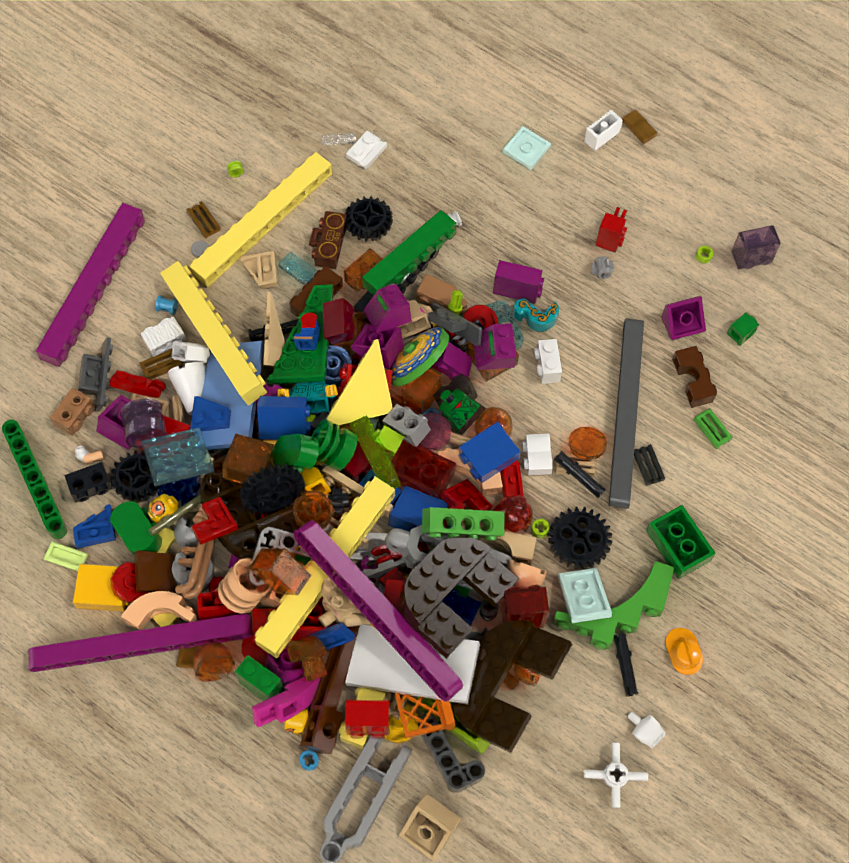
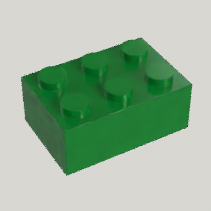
(680, 541)

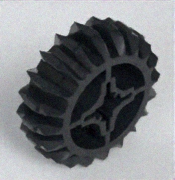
(378, 223)
(124, 471)

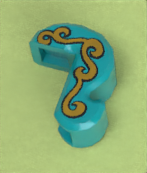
(535, 318)

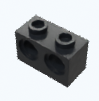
(87, 478)

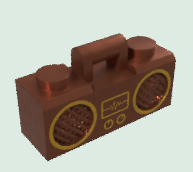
(331, 240)

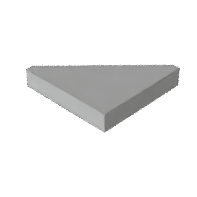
(384, 568)

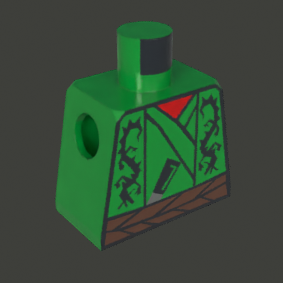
(460, 410)

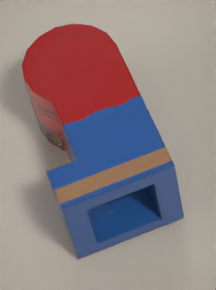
(309, 333)

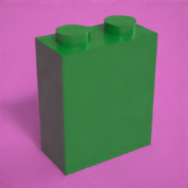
(258, 679)

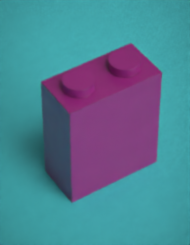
(518, 281)

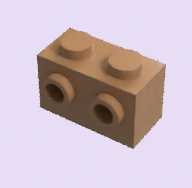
(72, 411)

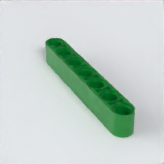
(39, 485)

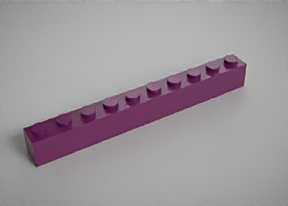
(90, 285)

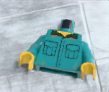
(316, 393)

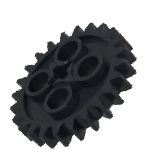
(272, 489)
(595, 528)

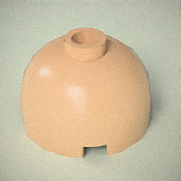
(527, 574)

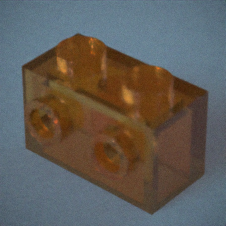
(355, 272)

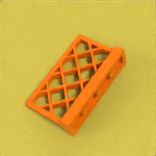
(444, 713)

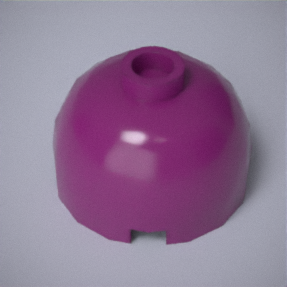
(283, 668)

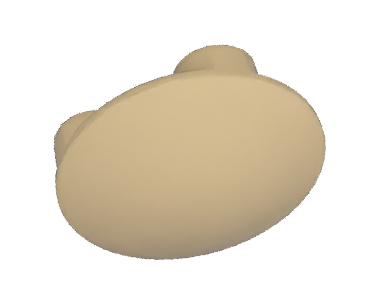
(335, 597)

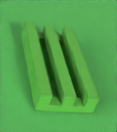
(716, 443)

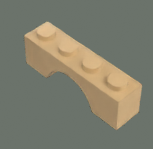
(518, 546)

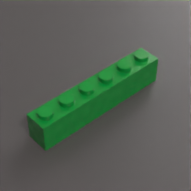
(410, 253)

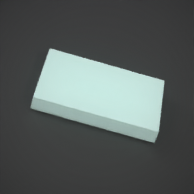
(584, 595)

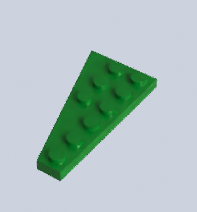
(305, 365)

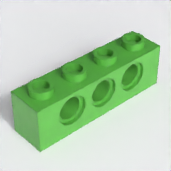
(492, 521)

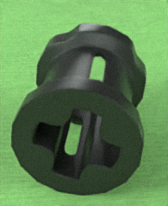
(483, 611)

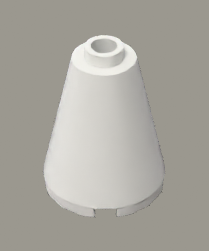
(188, 382)

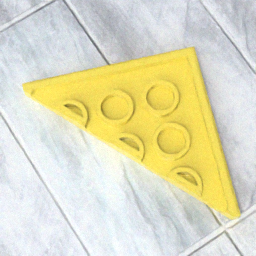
(365, 391)

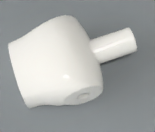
(647, 729)

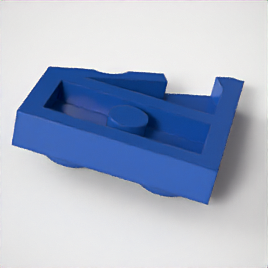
(209, 415)
(95, 529)

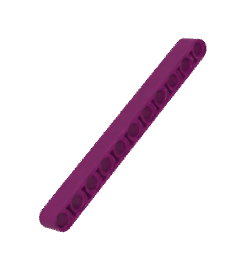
(378, 610)
(139, 642)

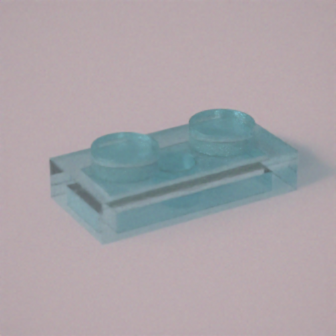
(297, 268)

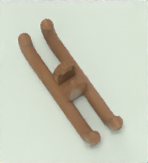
(199, 565)

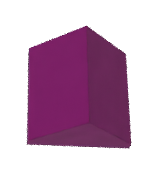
(684, 318)

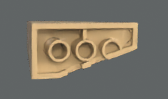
(273, 337)

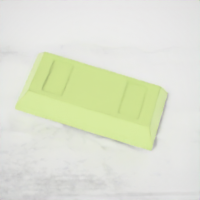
(65, 556)

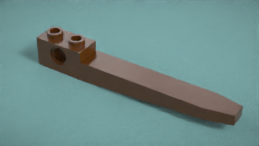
(323, 716)

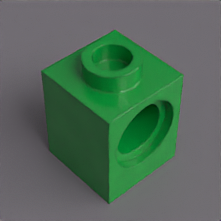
(743, 328)

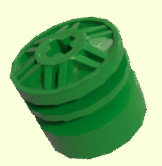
(335, 444)

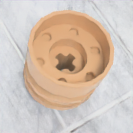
(237, 591)

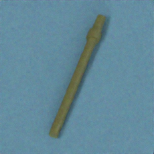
(168, 520)

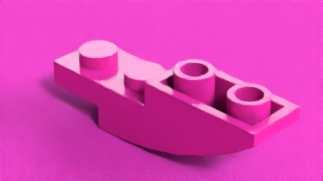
(286, 705)

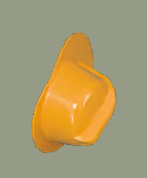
(684, 651)

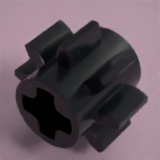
(339, 500)

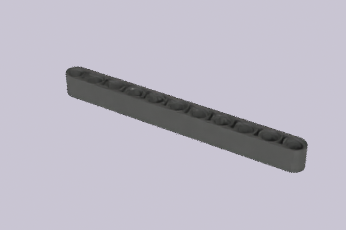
(626, 414)

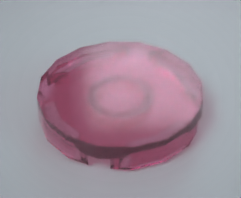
(439, 433)

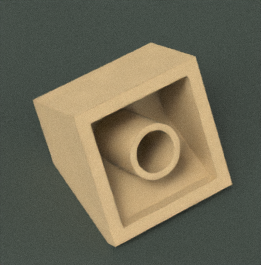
(430, 827)

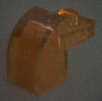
(310, 652)

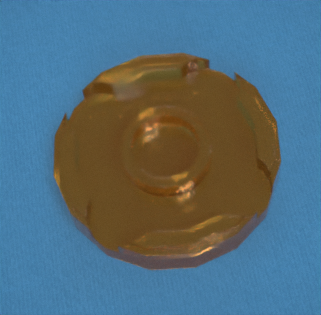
(587, 443)

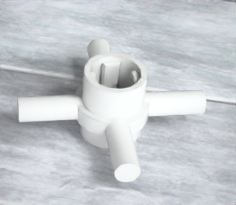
(610, 780)

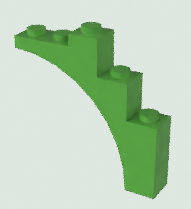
(626, 617)

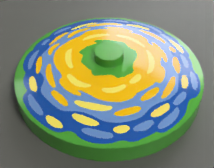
(418, 355)

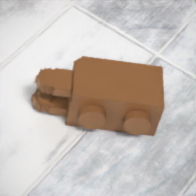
(436, 291)

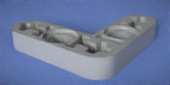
(276, 543)

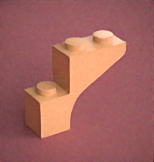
(490, 487)

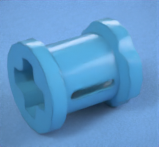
(166, 305)

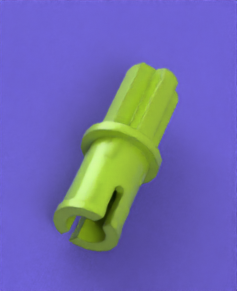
(456, 301)

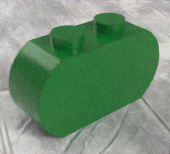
(296, 451)
(133, 525)

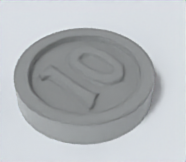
(198, 248)

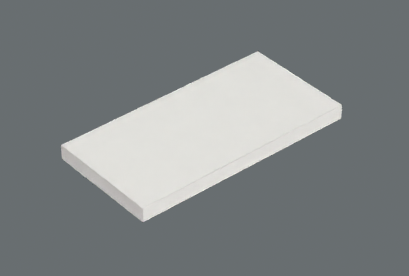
(382, 668)

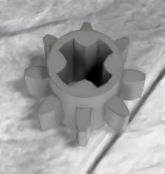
(602, 267)

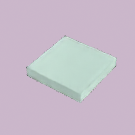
(526, 148)

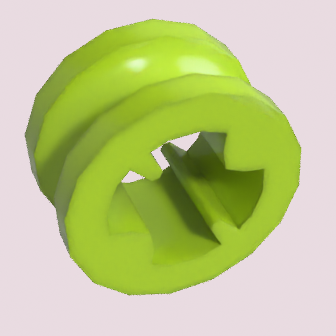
(235, 169)
(706, 249)
(536, 523)

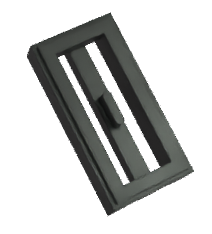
(644, 450)

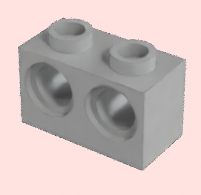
(408, 424)

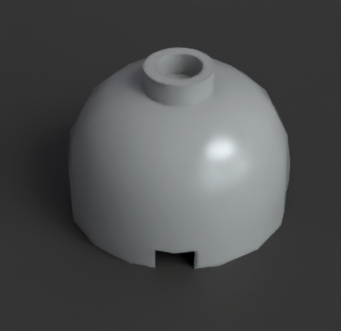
(184, 534)

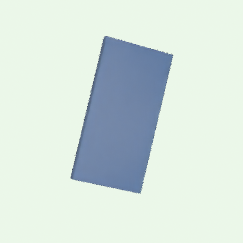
(220, 390)

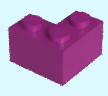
(453, 362)

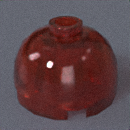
(516, 511)

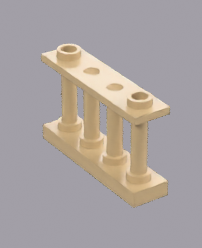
(348, 486)

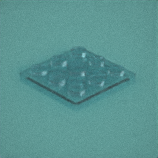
(177, 456)

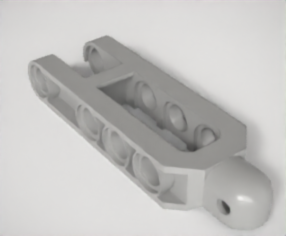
(407, 543)
(336, 843)

